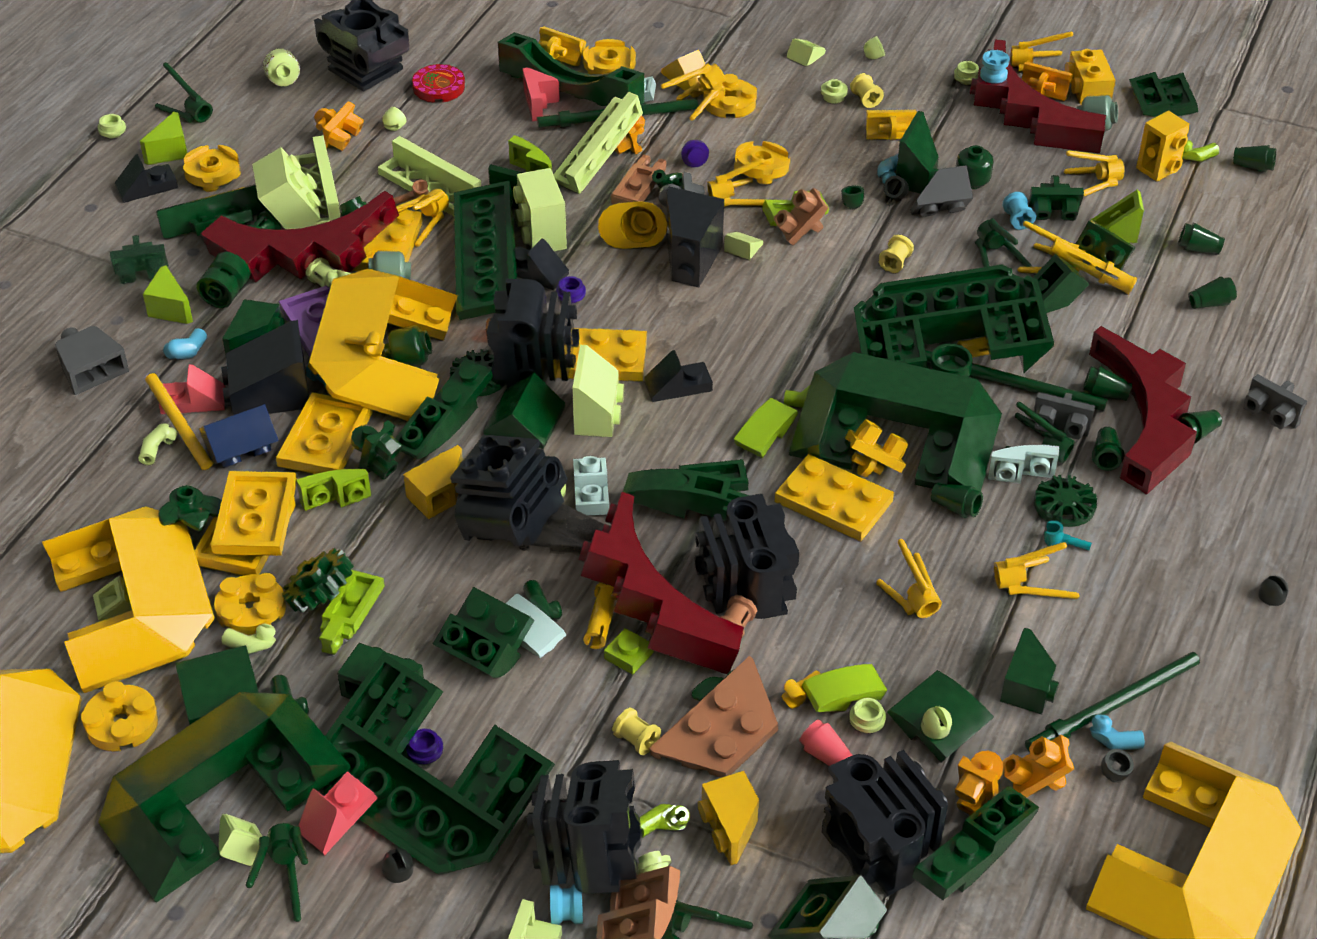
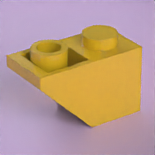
(430, 483)
(732, 812)

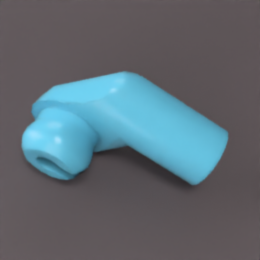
(185, 347)

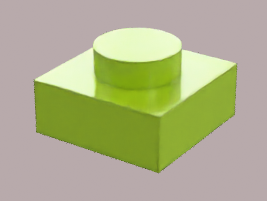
(628, 651)

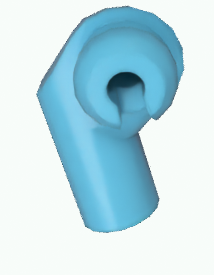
(887, 168)
(1114, 739)

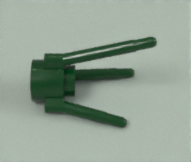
(194, 105)
(993, 237)
(1052, 437)
(282, 845)
(682, 915)

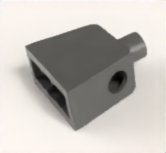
(89, 358)

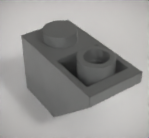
(946, 191)

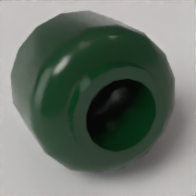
(978, 163)
(409, 346)

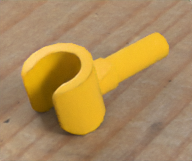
(370, 343)
(794, 692)

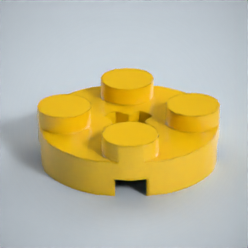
(597, 59)
(736, 98)
(775, 160)
(211, 167)
(235, 592)
(116, 700)

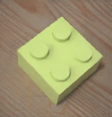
(286, 190)
(540, 209)

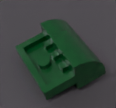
(485, 633)

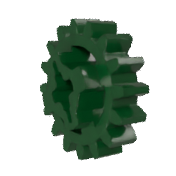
(317, 580)

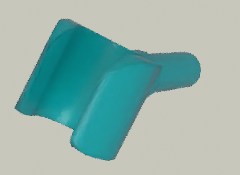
(1055, 535)

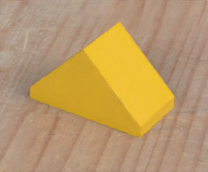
(683, 66)

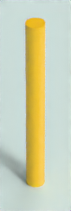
(179, 421)

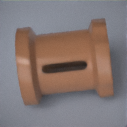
(737, 610)

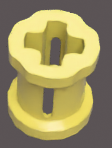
(869, 93)
(893, 257)
(636, 731)

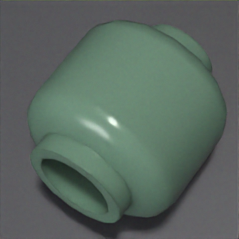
(1101, 105)
(391, 263)

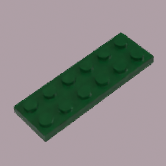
(483, 247)

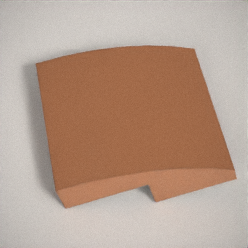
(641, 906)

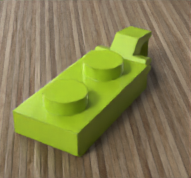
(349, 609)

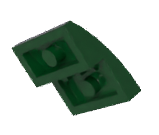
(1160, 95)
(214, 680)
(940, 690)

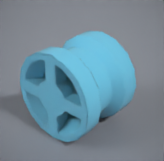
(994, 66)
(565, 905)

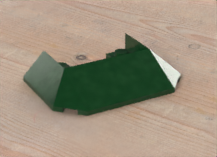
(952, 308)
(951, 406)
(148, 799)
(413, 809)

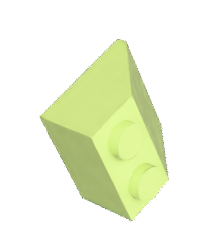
(596, 395)

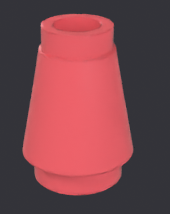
(824, 743)

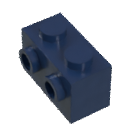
(238, 435)

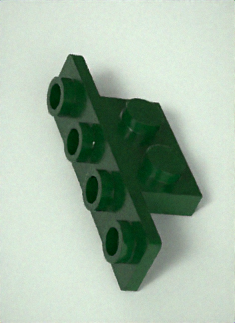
(199, 214)

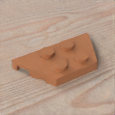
(722, 726)

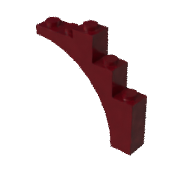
(1049, 120)
(294, 249)
(1155, 389)
(642, 593)

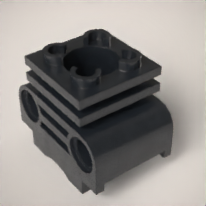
(362, 43)
(528, 335)
(507, 489)
(748, 556)
(883, 817)
(588, 827)

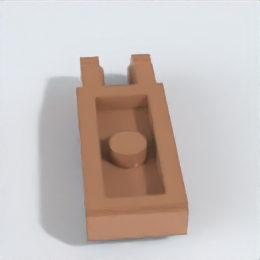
(637, 181)

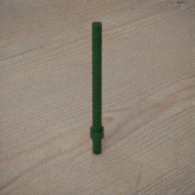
(566, 119)
(1031, 384)
(1116, 700)

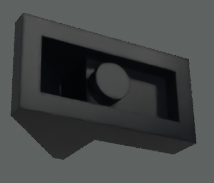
(140, 183)
(540, 265)
(672, 380)

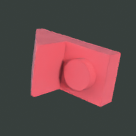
(539, 91)
(198, 394)
(332, 815)

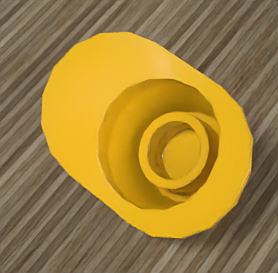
(632, 225)

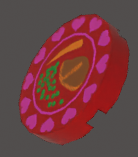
(438, 82)

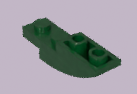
(445, 414)
(681, 489)
(978, 844)

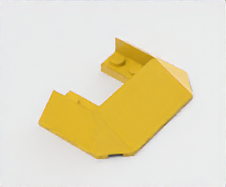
(366, 304)
(162, 588)
(35, 750)
(1234, 869)

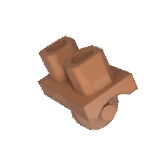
(805, 215)

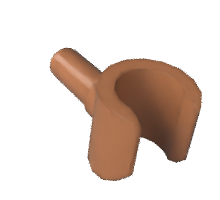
(419, 187)

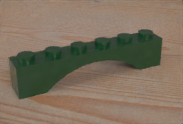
(525, 52)

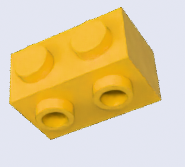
(1090, 74)
(1162, 146)

